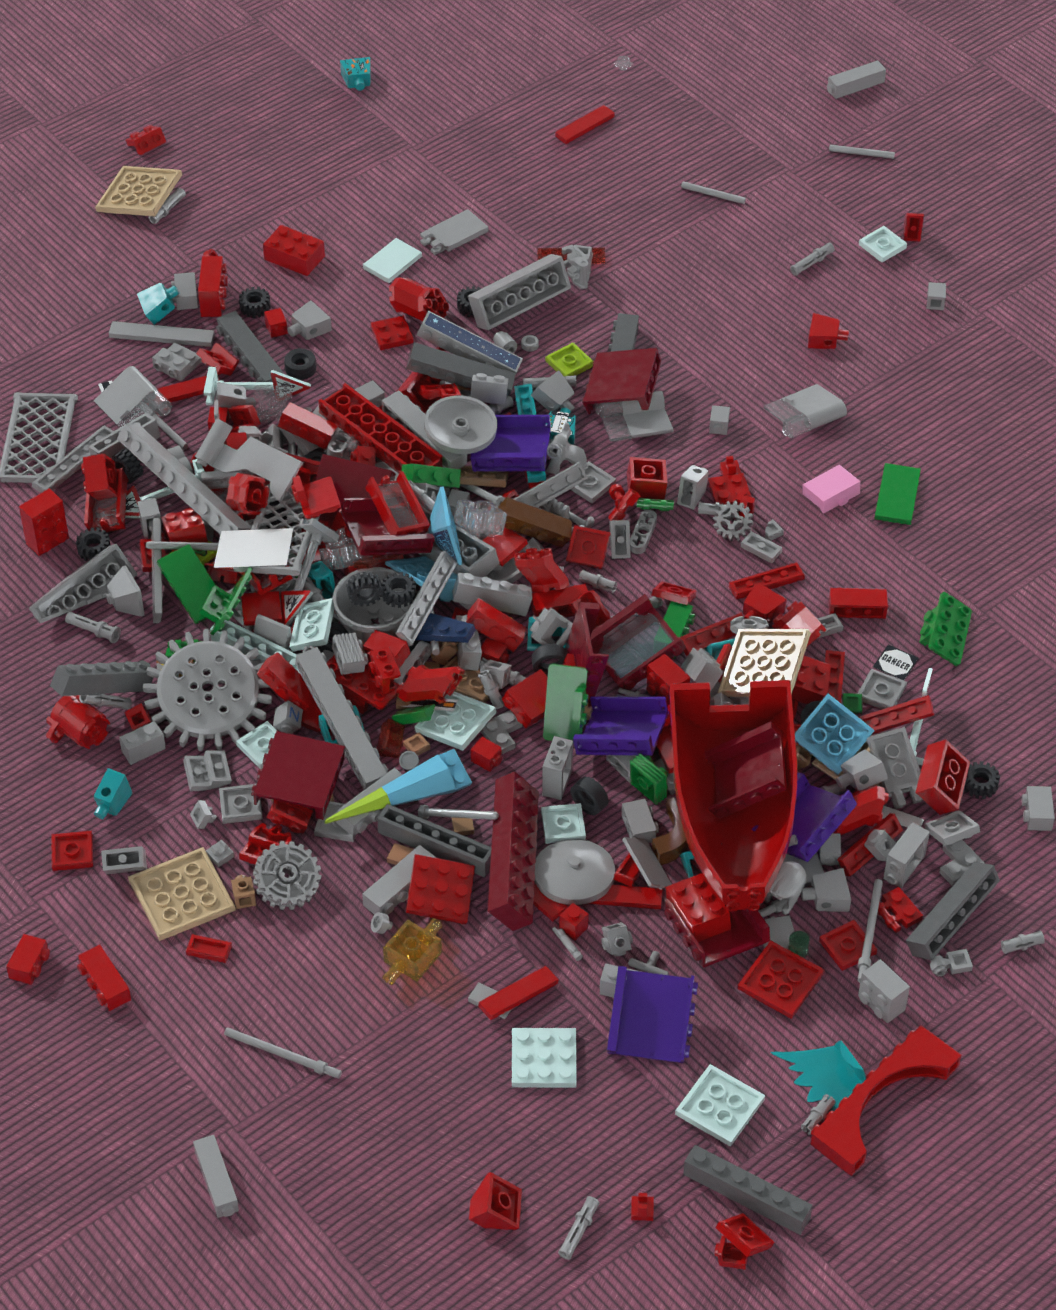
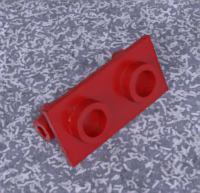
(229, 574)

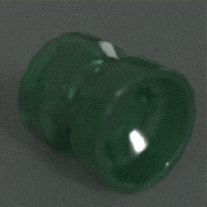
(799, 943)

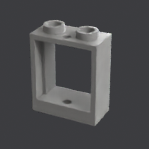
(557, 768)
(906, 855)

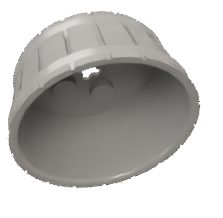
(358, 618)

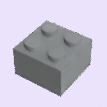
(883, 991)

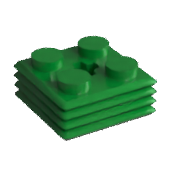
(648, 778)

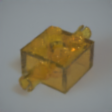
(412, 950)

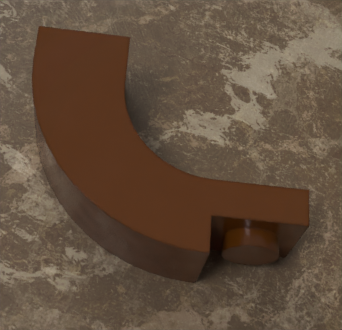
(670, 846)

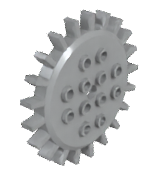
(210, 720)

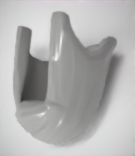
(788, 884)

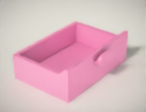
(832, 488)

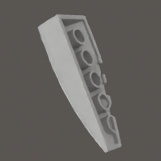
(82, 586)

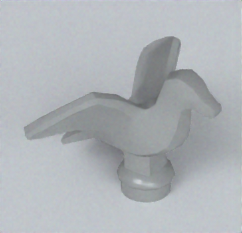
(561, 449)

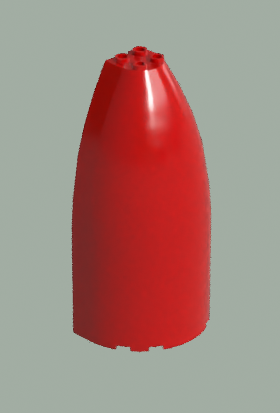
(747, 860)

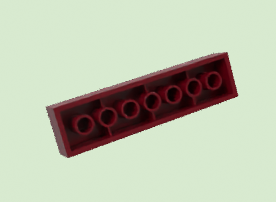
(513, 852)

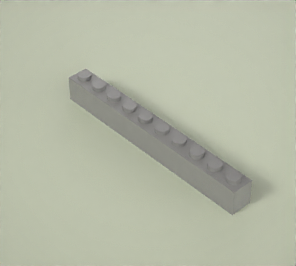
(180, 479)

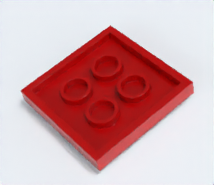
(440, 889)
(781, 979)

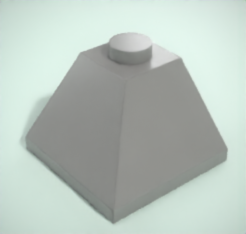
(125, 593)

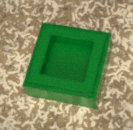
(852, 702)

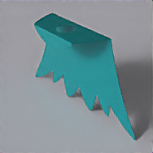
(827, 1070)

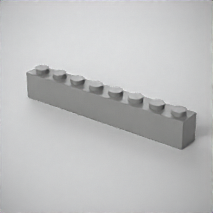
(340, 717)

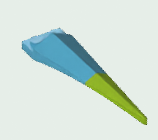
(433, 778)

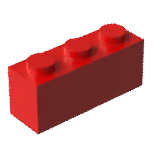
(307, 425)
(556, 600)
(858, 603)
(496, 624)
(285, 681)
(103, 978)

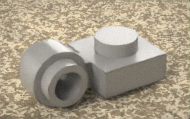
(957, 961)

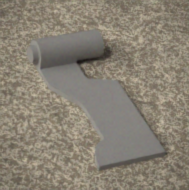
(251, 456)

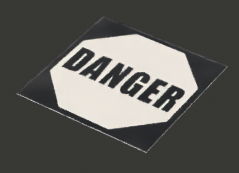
(895, 662)

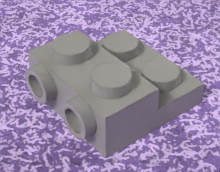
(176, 361)

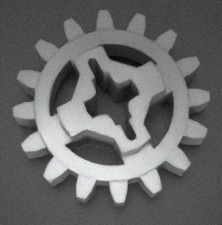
(732, 528)

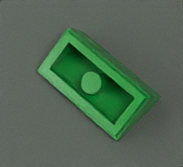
(414, 714)

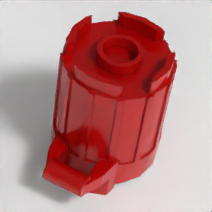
(78, 721)

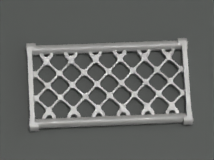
(13, 430)
(304, 537)

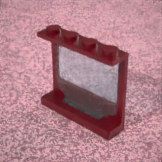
(633, 641)

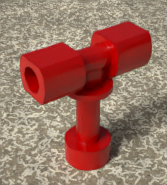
(622, 501)

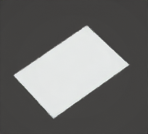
(253, 548)

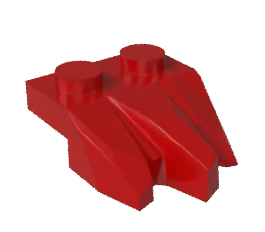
(261, 839)

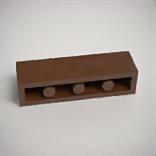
(536, 522)

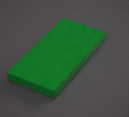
(897, 494)
(187, 579)

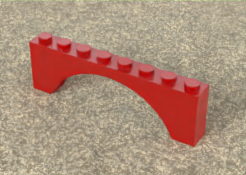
(917, 1056)

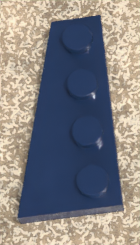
(445, 630)

